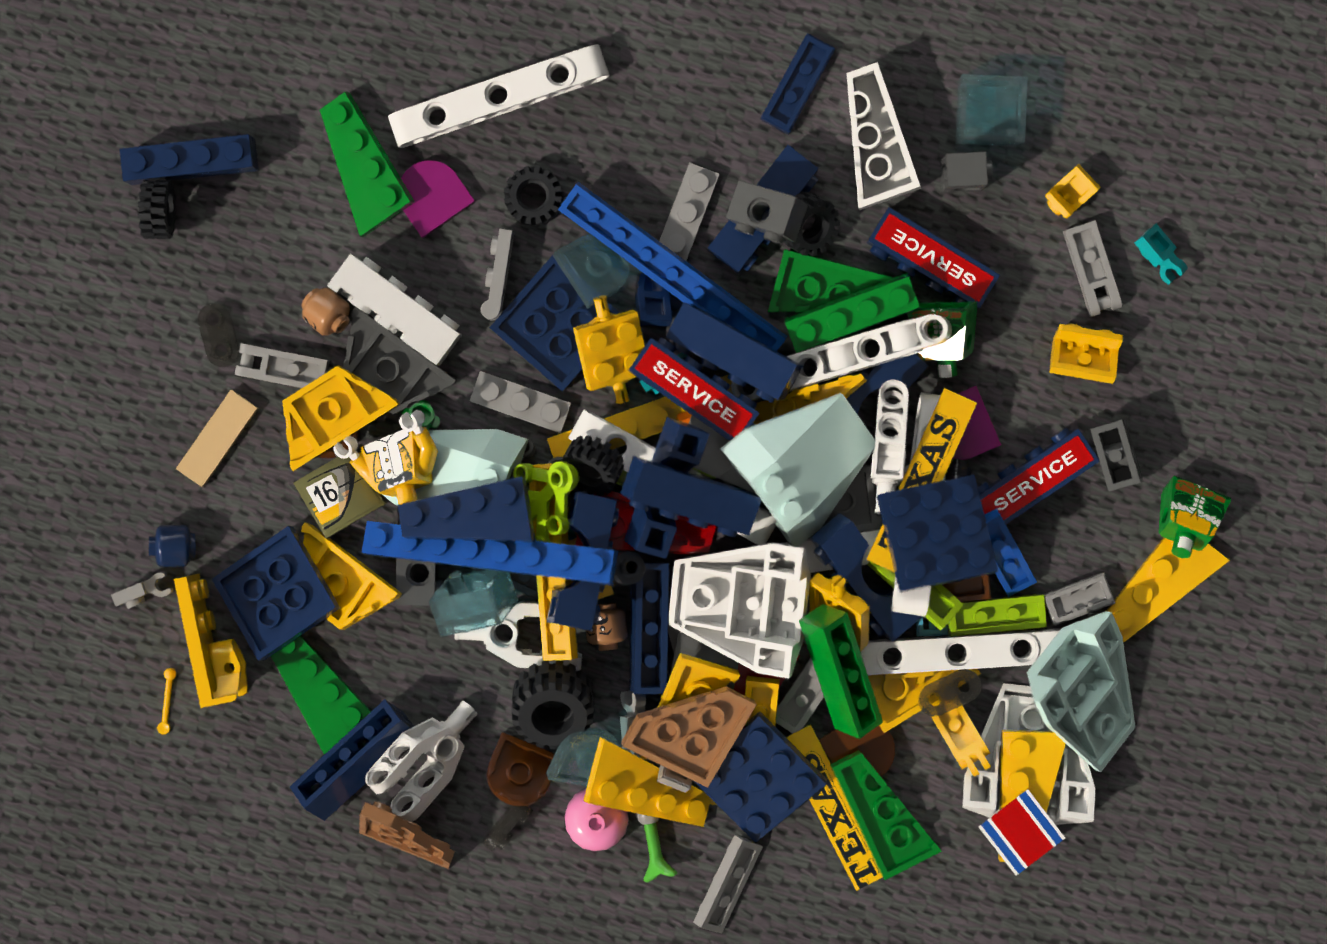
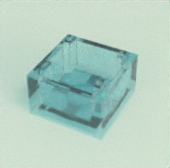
(991, 110)
(472, 601)

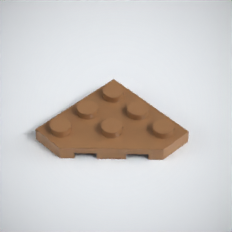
(691, 733)
(388, 828)

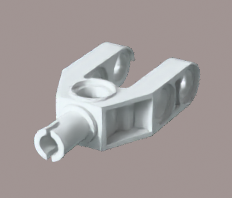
(889, 452)
(508, 649)
(443, 748)

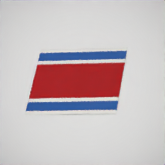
(1021, 832)

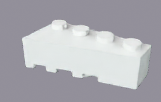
(881, 149)
(395, 309)

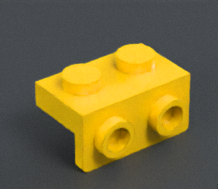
(1085, 353)

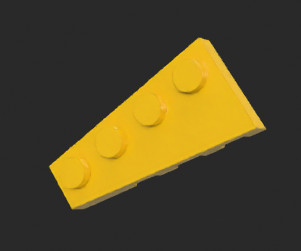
(1160, 584)
(1029, 762)
(631, 785)

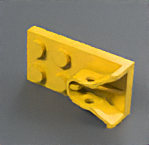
(210, 660)

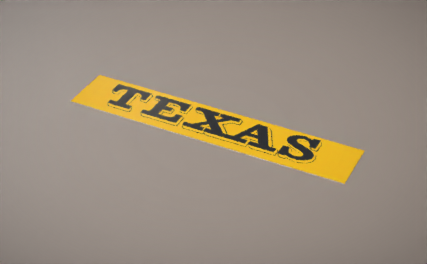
(930, 457)
(836, 815)

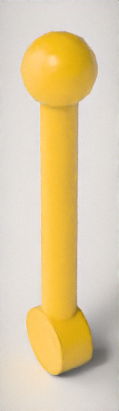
(164, 727)

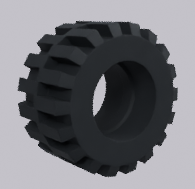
(546, 684)

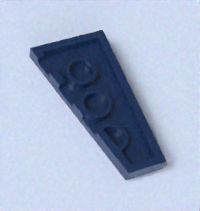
(479, 513)

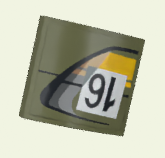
(337, 495)

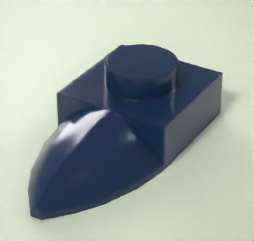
(652, 303)

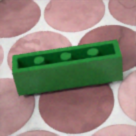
(851, 313)
(841, 671)

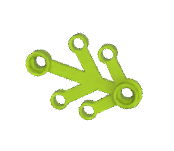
(560, 481)

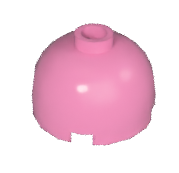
(594, 825)

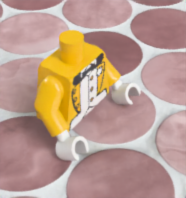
(396, 462)

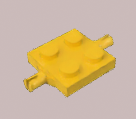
(609, 348)
(833, 594)

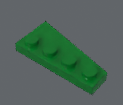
(365, 169)
(813, 281)
(319, 693)
(884, 821)

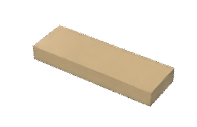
(217, 438)

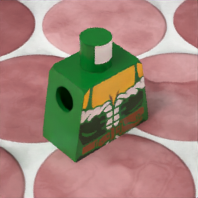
(960, 344)
(1190, 515)

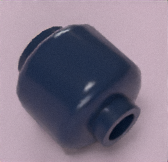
(172, 546)

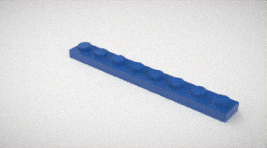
(664, 265)
(520, 557)

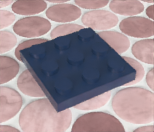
(542, 324)
(937, 533)
(275, 593)
(763, 779)

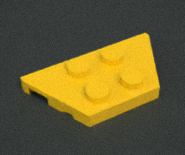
(329, 412)
(350, 581)

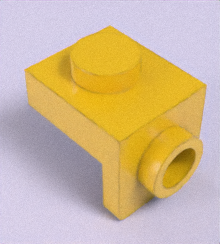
(1071, 192)

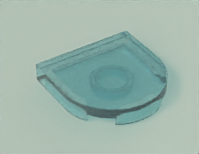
(592, 268)
(575, 757)

